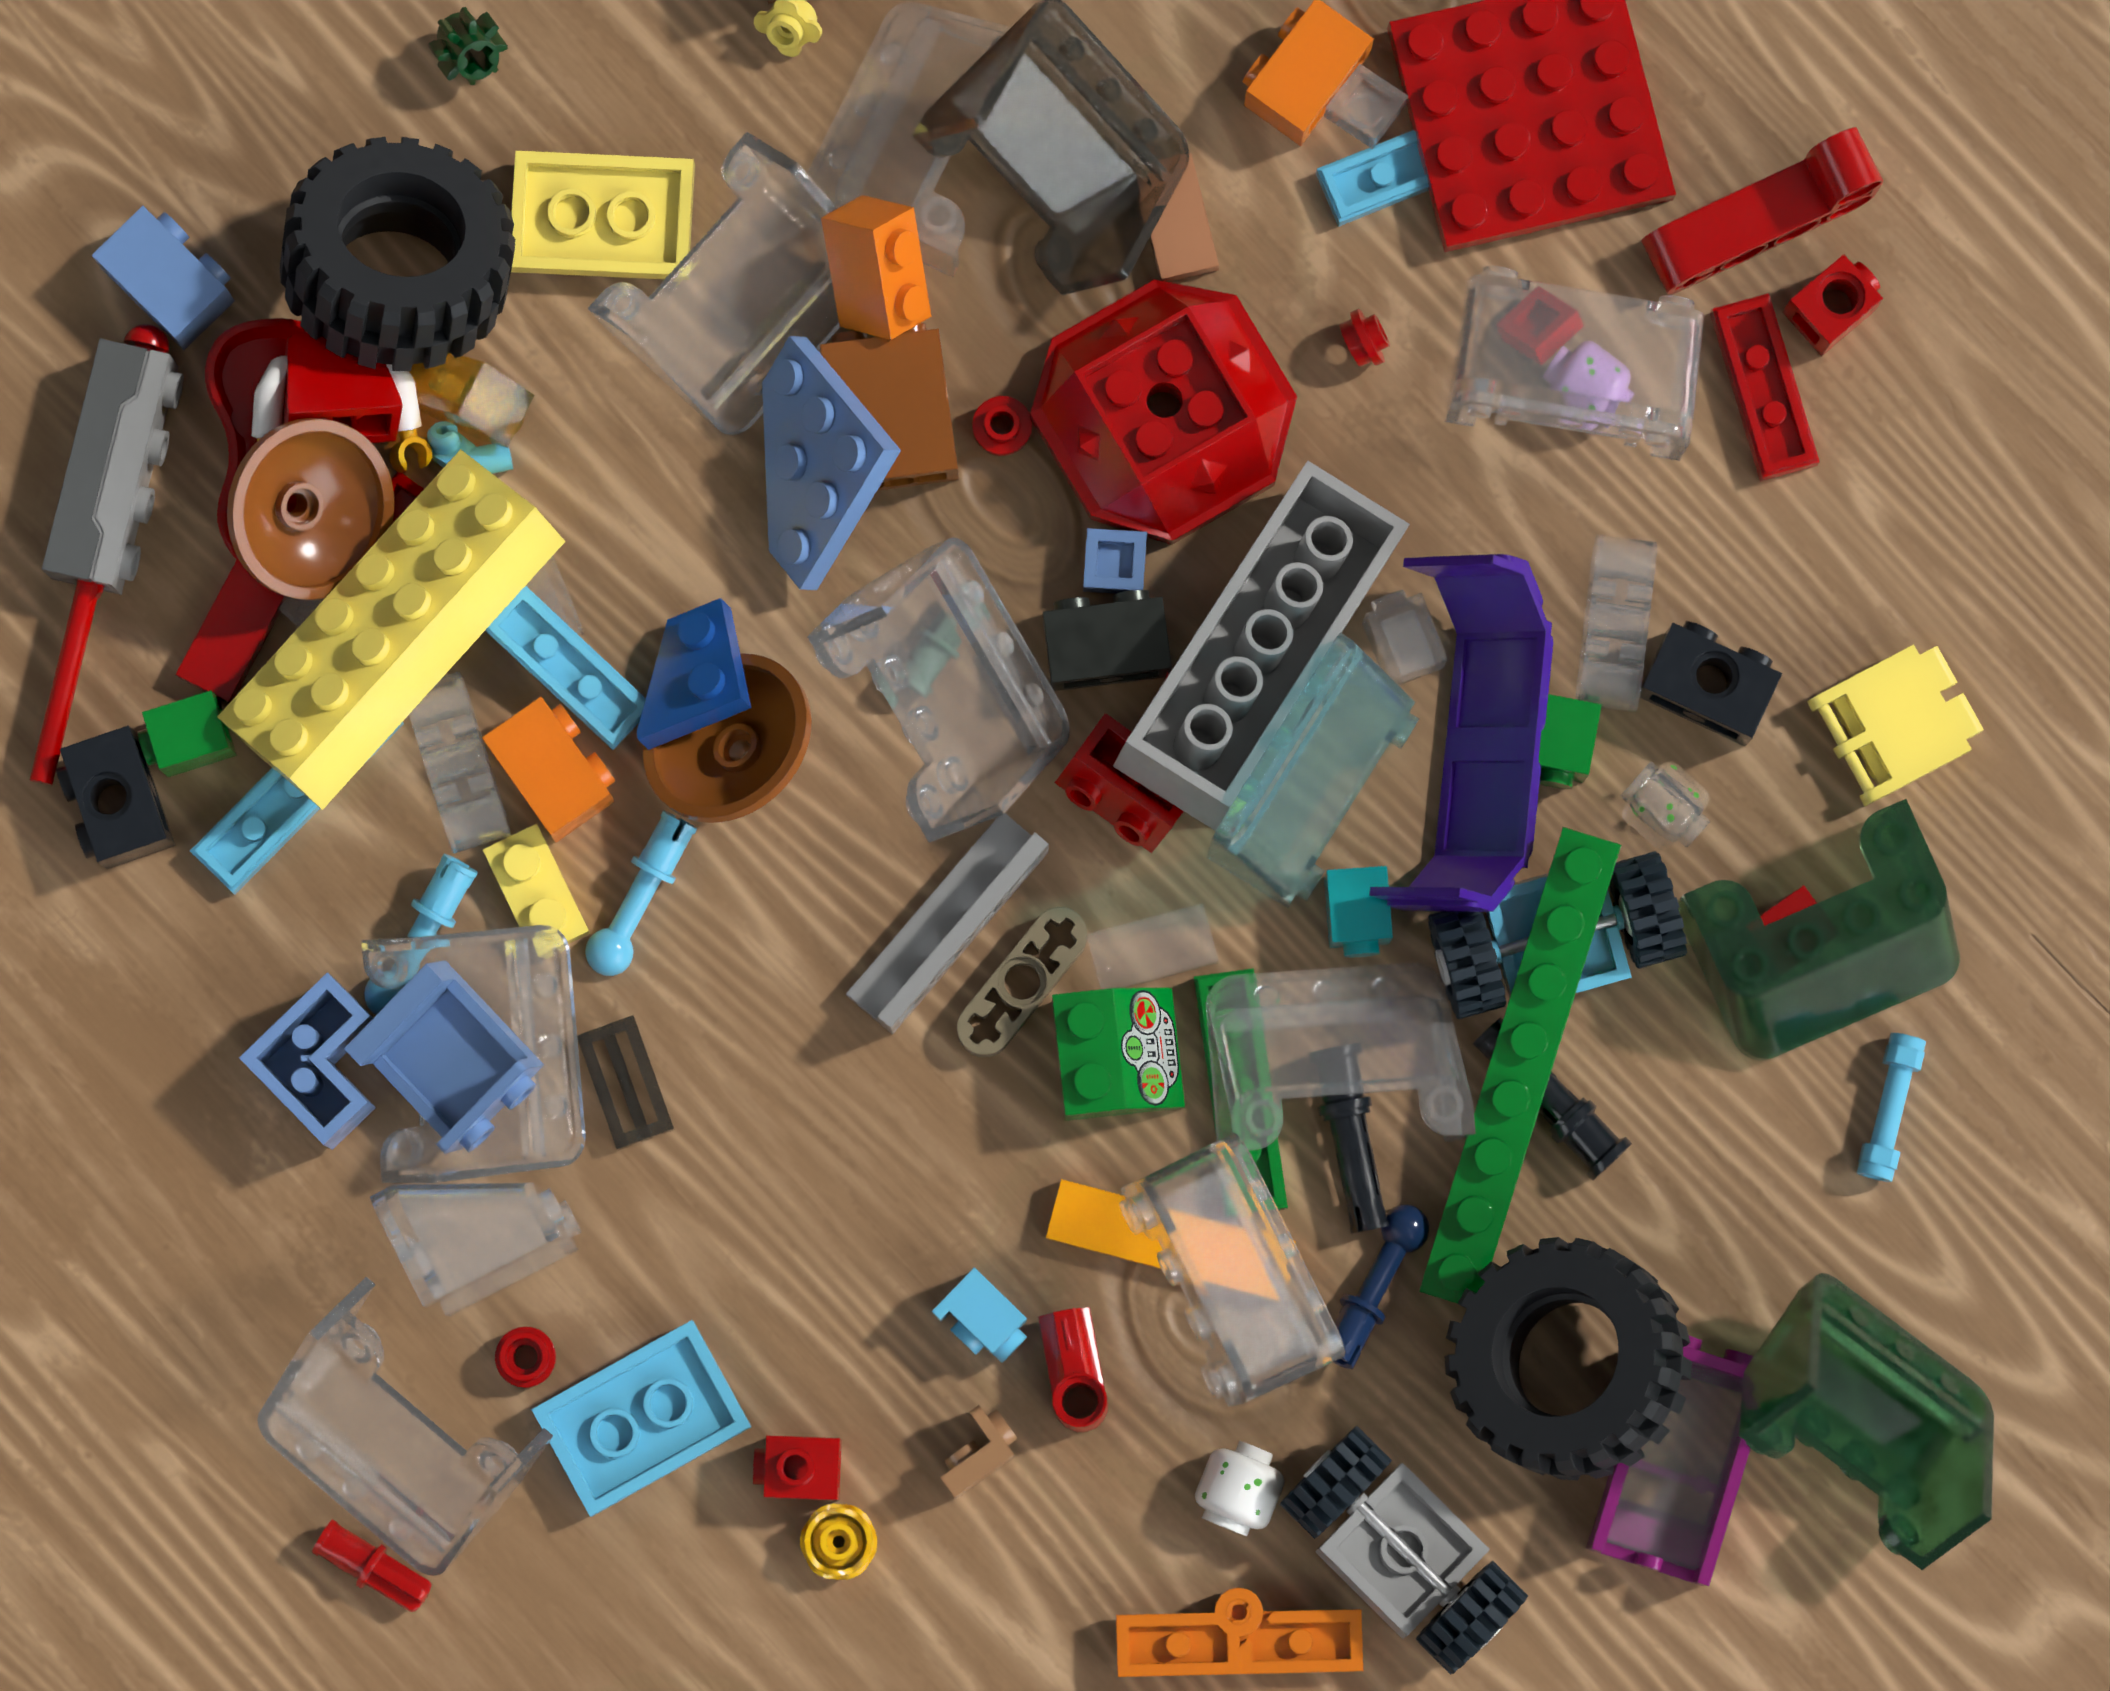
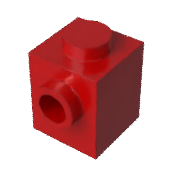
(799, 1467)

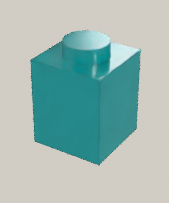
(1353, 917)

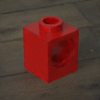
(1819, 324)

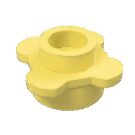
(789, 25)

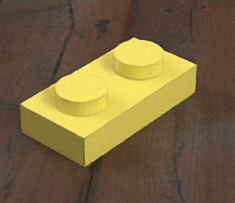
(535, 883)

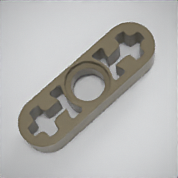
(1061, 956)

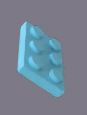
(641, 1418)

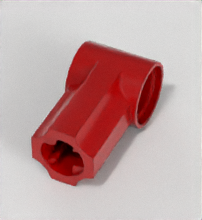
(1073, 1363)

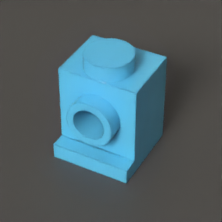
(983, 1316)

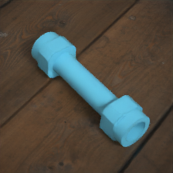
(1904, 1056)

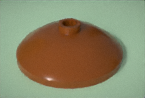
(338, 513)
(704, 770)

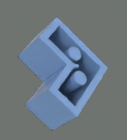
(300, 1058)

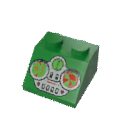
(1117, 1052)

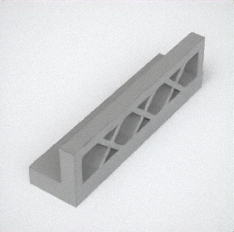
(948, 922)

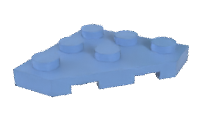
(819, 461)

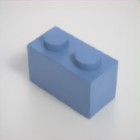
(164, 276)

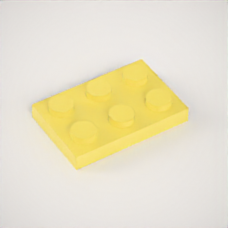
(601, 214)

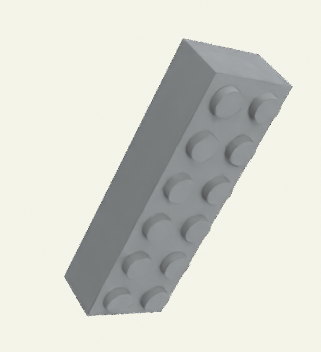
(1260, 645)

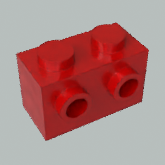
(1097, 786)

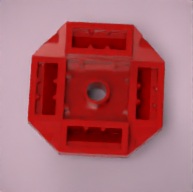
(1175, 469)

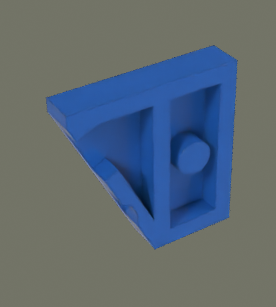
(694, 676)

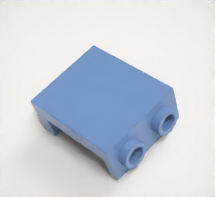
(448, 1056)

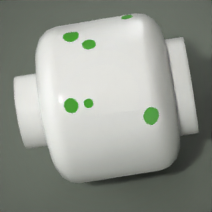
(1239, 1488)

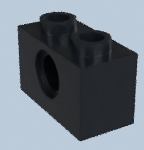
(1674, 684)
(140, 824)

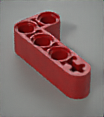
(1822, 187)

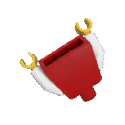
(334, 388)

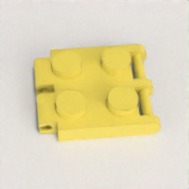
(1898, 721)

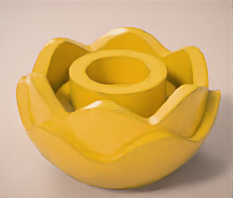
(818, 1545)

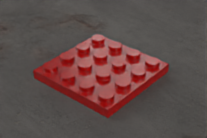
(1529, 115)

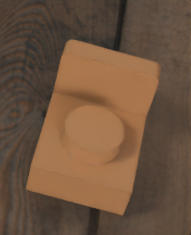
(972, 1464)

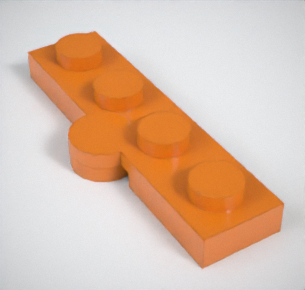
(1239, 1640)

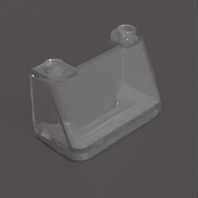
(1577, 361)
(473, 1237)

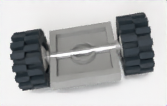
(1403, 1551)

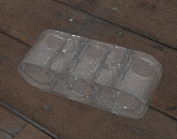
(1616, 622)
(459, 766)

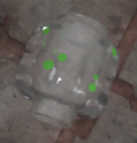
(1666, 805)

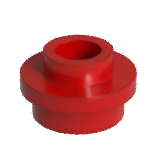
(1364, 338)
(1002, 443)
(506, 1352)

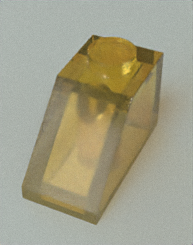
(472, 398)

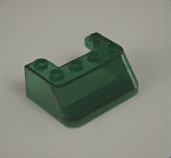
(1831, 959)
(1880, 1412)

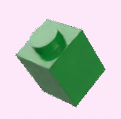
(186, 735)
(1567, 741)

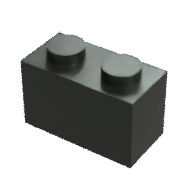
(1106, 641)

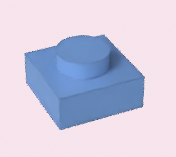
(1114, 561)

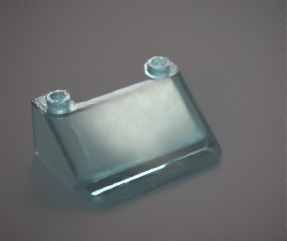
(1312, 774)

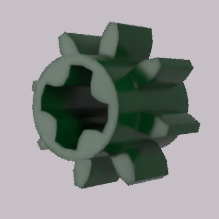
(468, 46)

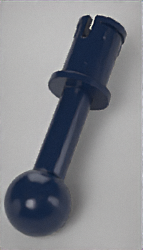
(1359, 1313)

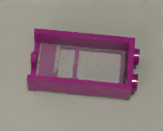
(1679, 1497)

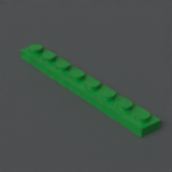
(1521, 1064)

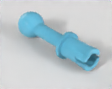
(435, 908)
(610, 948)

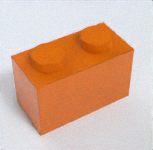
(1306, 69)
(876, 267)
(549, 767)

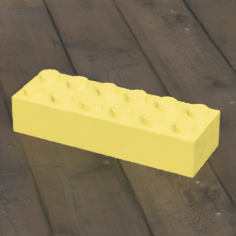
(391, 628)

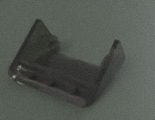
(1069, 139)

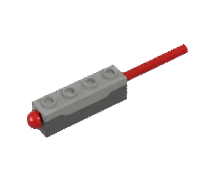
(105, 501)

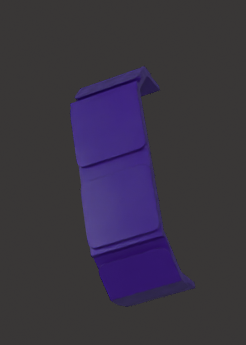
(1490, 735)

